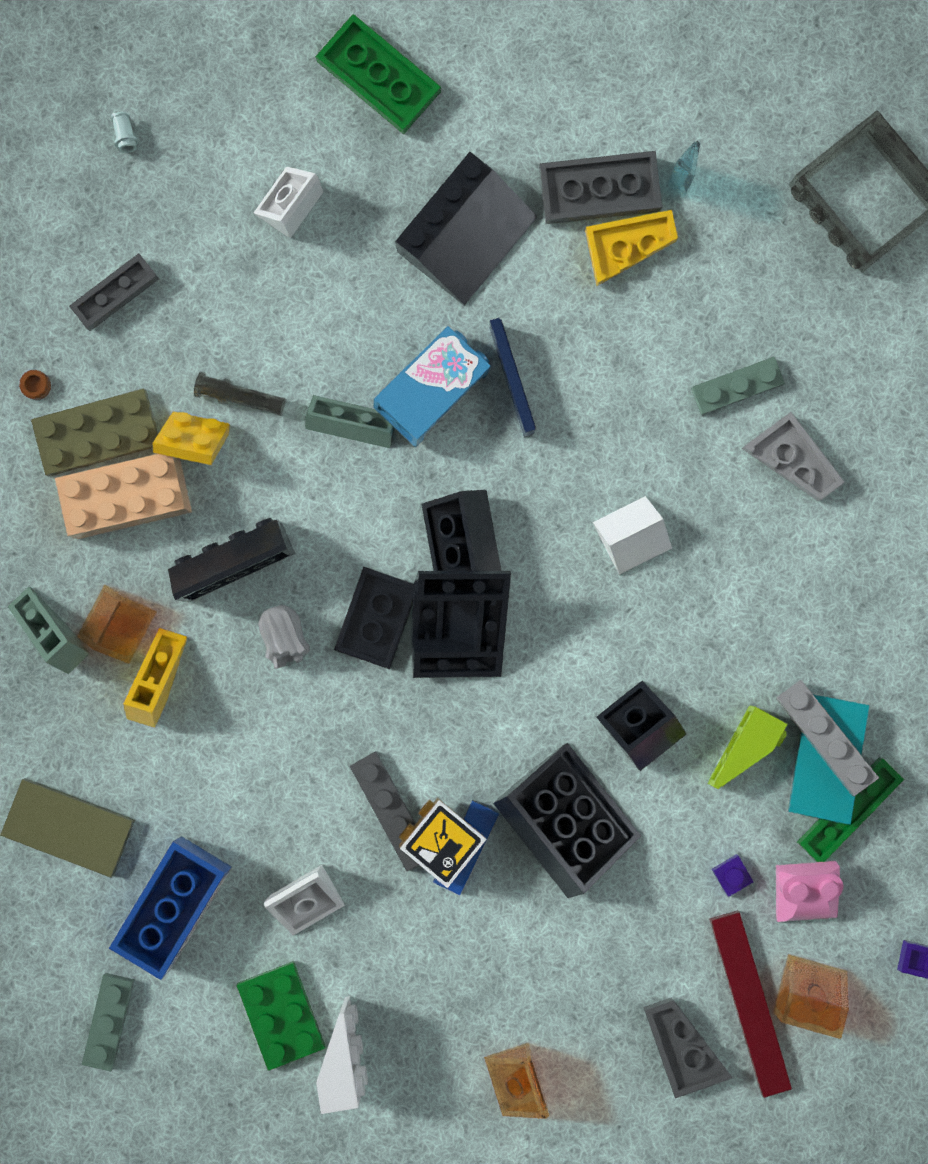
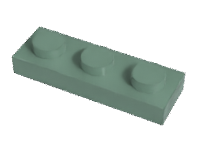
(737, 385)
(108, 1022)

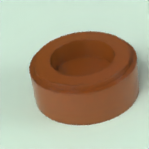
(35, 384)

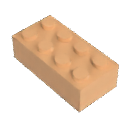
(122, 495)

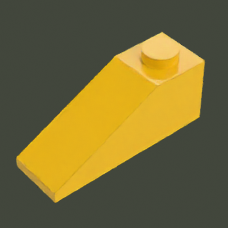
(155, 678)

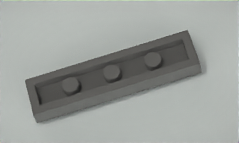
(384, 801)

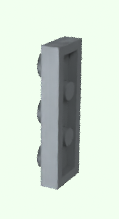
(114, 292)

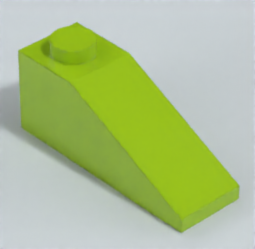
(752, 741)

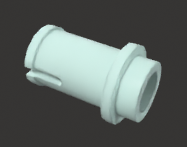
(124, 135)

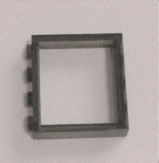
(897, 155)

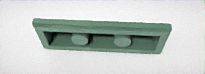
(348, 421)

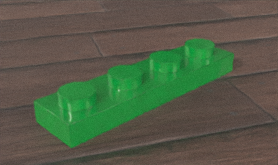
(827, 836)

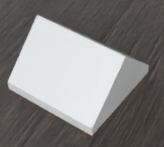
(290, 200)
(633, 534)
(304, 901)

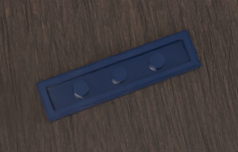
(512, 377)

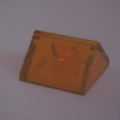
(116, 624)
(517, 1083)

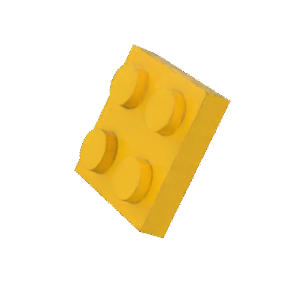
(191, 438)

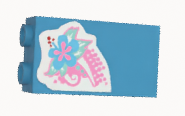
(431, 385)

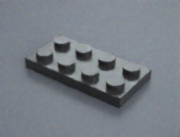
(600, 187)

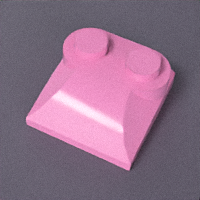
(807, 891)

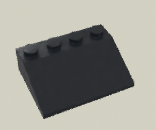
(465, 229)
(567, 821)

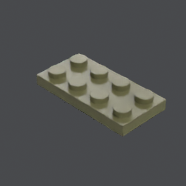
(95, 432)

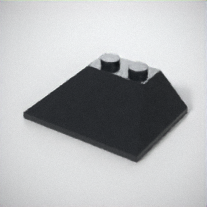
(459, 623)

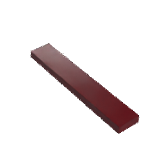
(750, 1004)

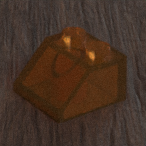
(813, 996)

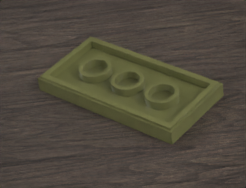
(67, 827)

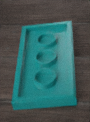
(815, 787)

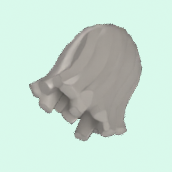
(282, 636)

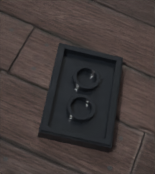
(376, 618)

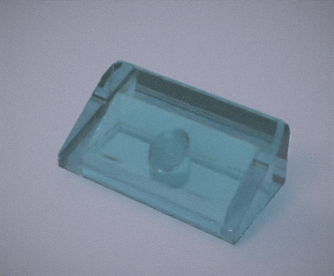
(685, 170)

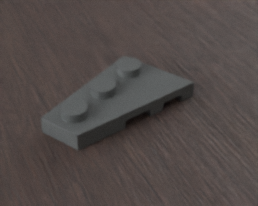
(683, 1051)

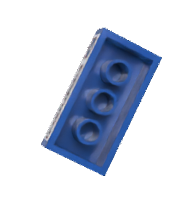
(170, 907)

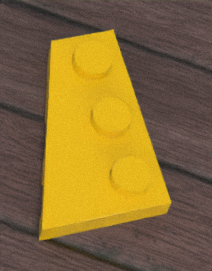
(627, 242)

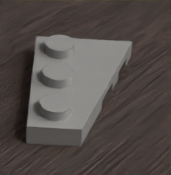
(795, 457)

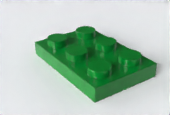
(280, 1015)

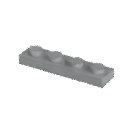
(827, 738)

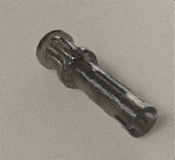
(226, 392)

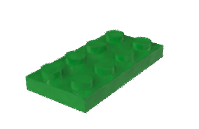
(378, 74)

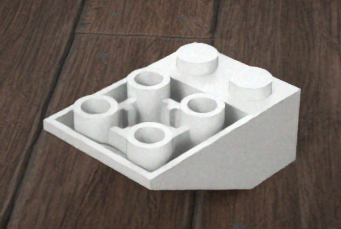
(341, 1076)

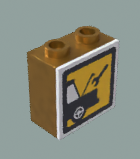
(441, 841)

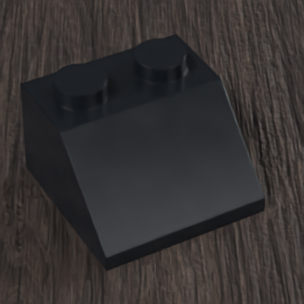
(641, 725)

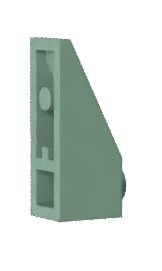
(48, 632)

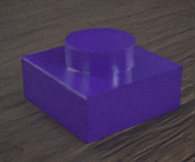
(732, 875)
(913, 959)

